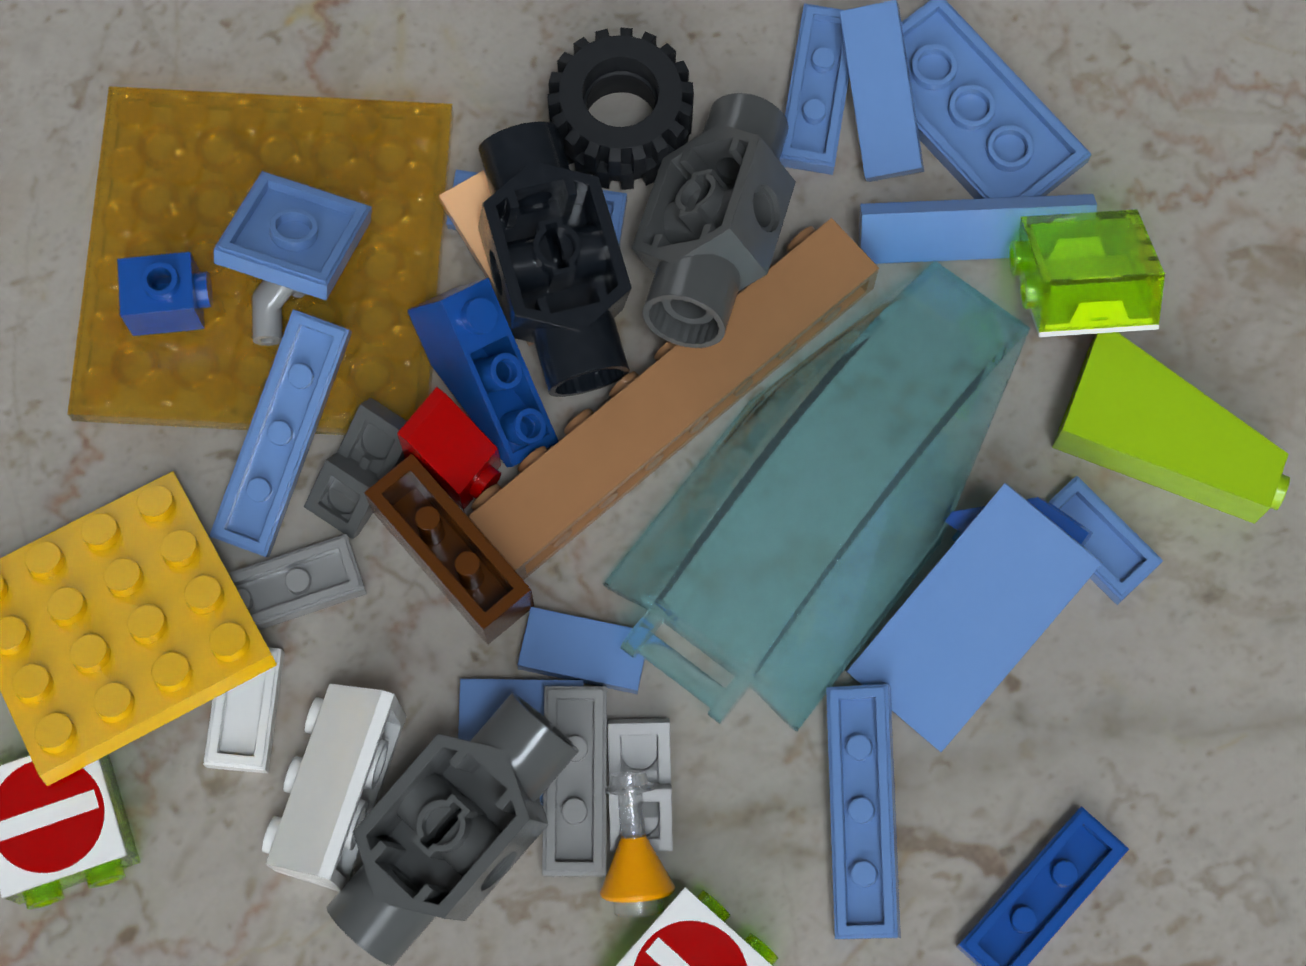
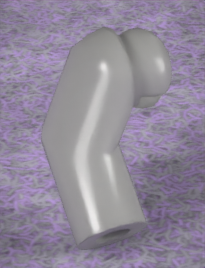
(267, 312)

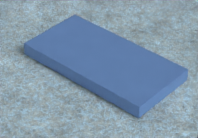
(981, 113)
(975, 616)

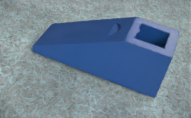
(484, 368)

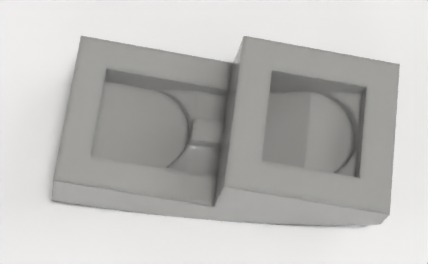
(643, 747)

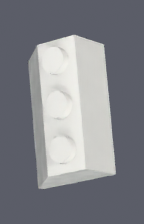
(334, 784)

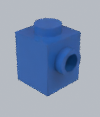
(163, 293)

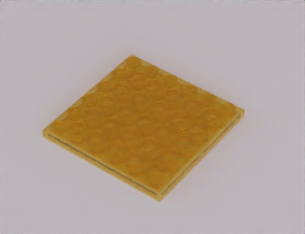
(172, 183)

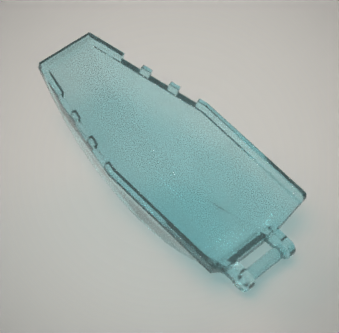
(823, 500)

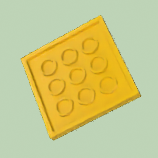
(119, 628)

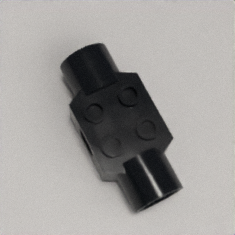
(554, 258)

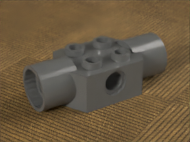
(714, 219)
(450, 829)

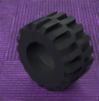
(630, 67)

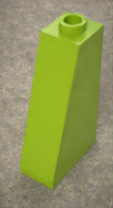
(1167, 433)

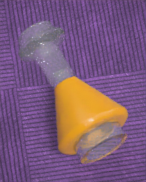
(636, 875)

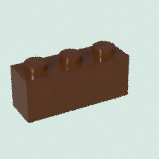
(450, 549)

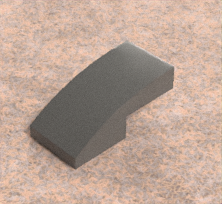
(364, 457)

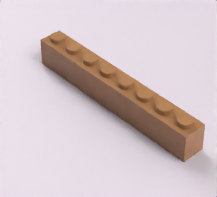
(672, 401)

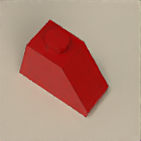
(451, 448)

